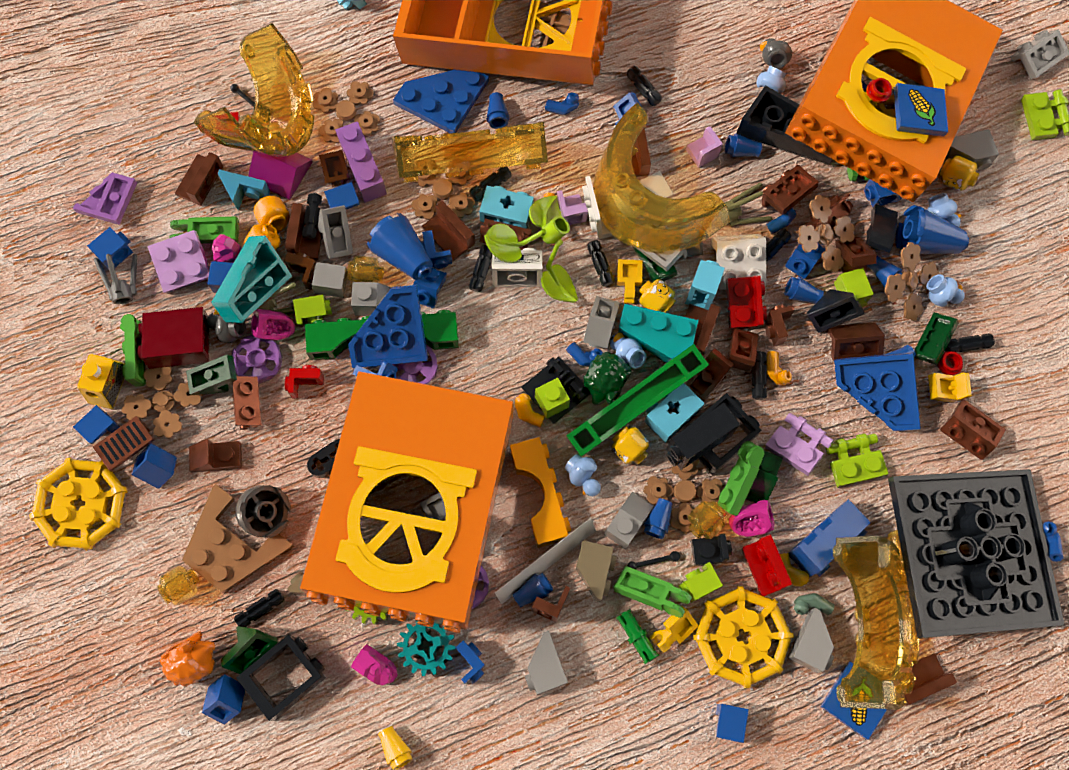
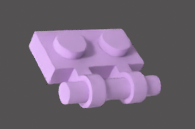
(795, 450)

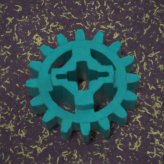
(414, 650)

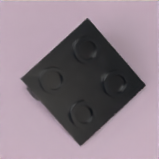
(570, 381)

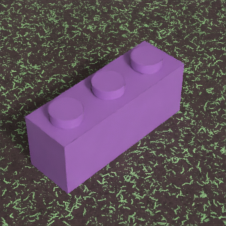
(361, 162)

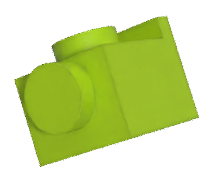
(311, 308)
(701, 583)

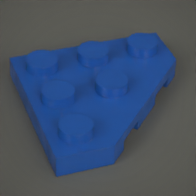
(442, 97)
(392, 331)
(883, 387)

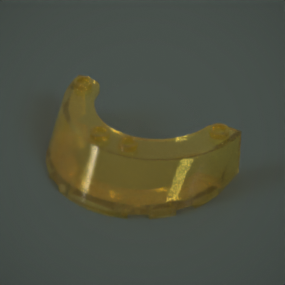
(282, 109)
(470, 151)
(641, 216)
(885, 621)

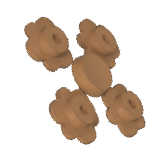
(346, 110)
(442, 189)
(825, 234)
(909, 280)
(162, 402)
(684, 492)

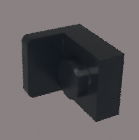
(711, 550)

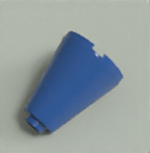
(930, 233)
(399, 245)

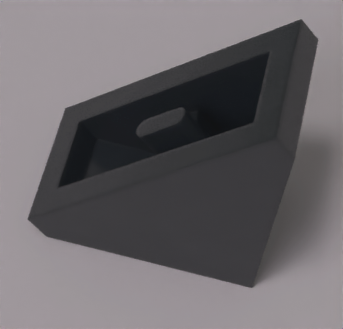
(834, 309)

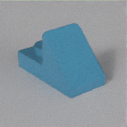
(241, 185)

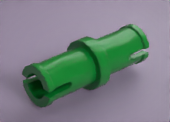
(637, 636)

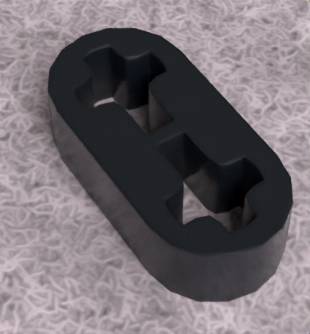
(323, 455)

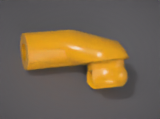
(778, 375)
(525, 411)

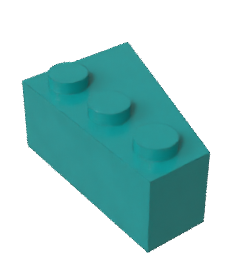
(251, 280)
(658, 331)

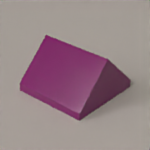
(280, 173)

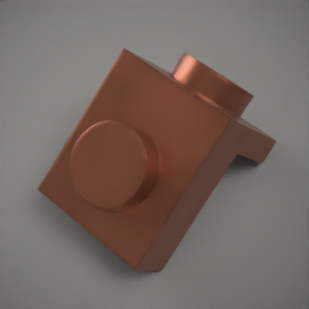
(775, 325)

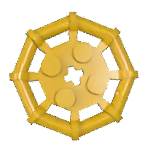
(63, 504)
(757, 644)

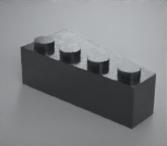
(768, 121)

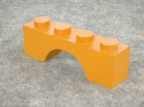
(530, 461)

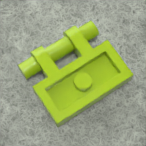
(1040, 114)
(856, 468)

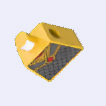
(101, 381)

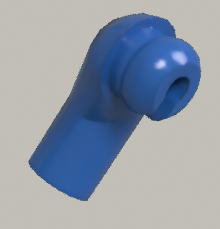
(564, 107)
(782, 221)
(581, 357)
(1053, 541)

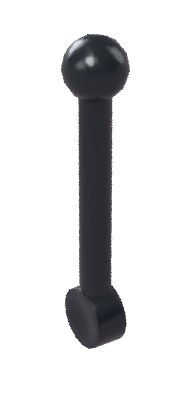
(235, 89)
(674, 557)

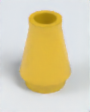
(394, 748)

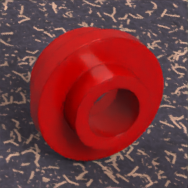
(879, 90)
(956, 361)

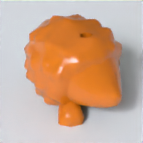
(188, 660)

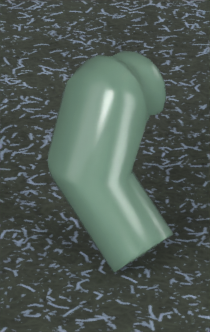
(814, 600)

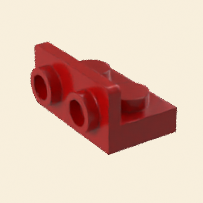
(745, 301)
(766, 566)

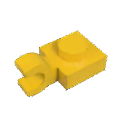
(629, 275)
(676, 630)

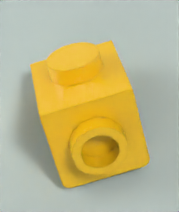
(949, 387)

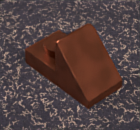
(856, 254)
(743, 349)
(710, 377)
(214, 456)

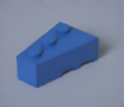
(816, 549)

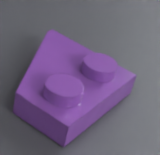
(108, 199)

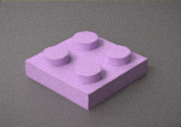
(179, 261)

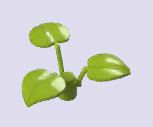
(505, 246)

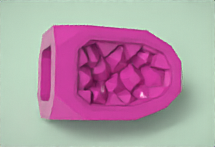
(225, 249)
(271, 325)
(753, 519)
(375, 666)

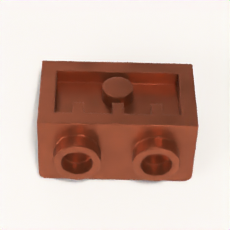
(789, 189)
(973, 430)

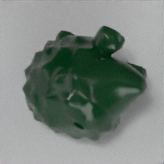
(606, 377)

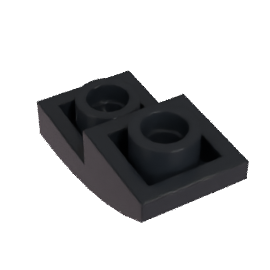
(882, 228)

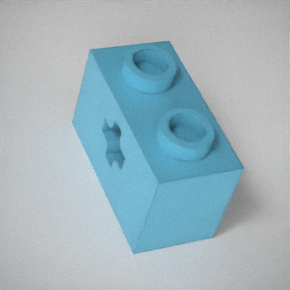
(495, 203)
(705, 284)
(667, 424)

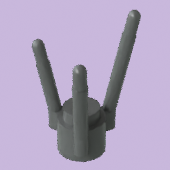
(120, 291)

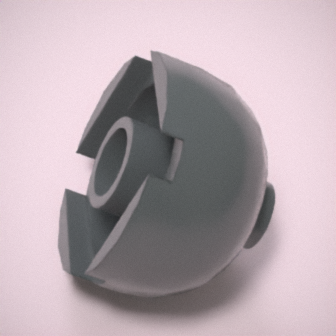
(263, 511)

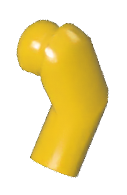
(796, 576)

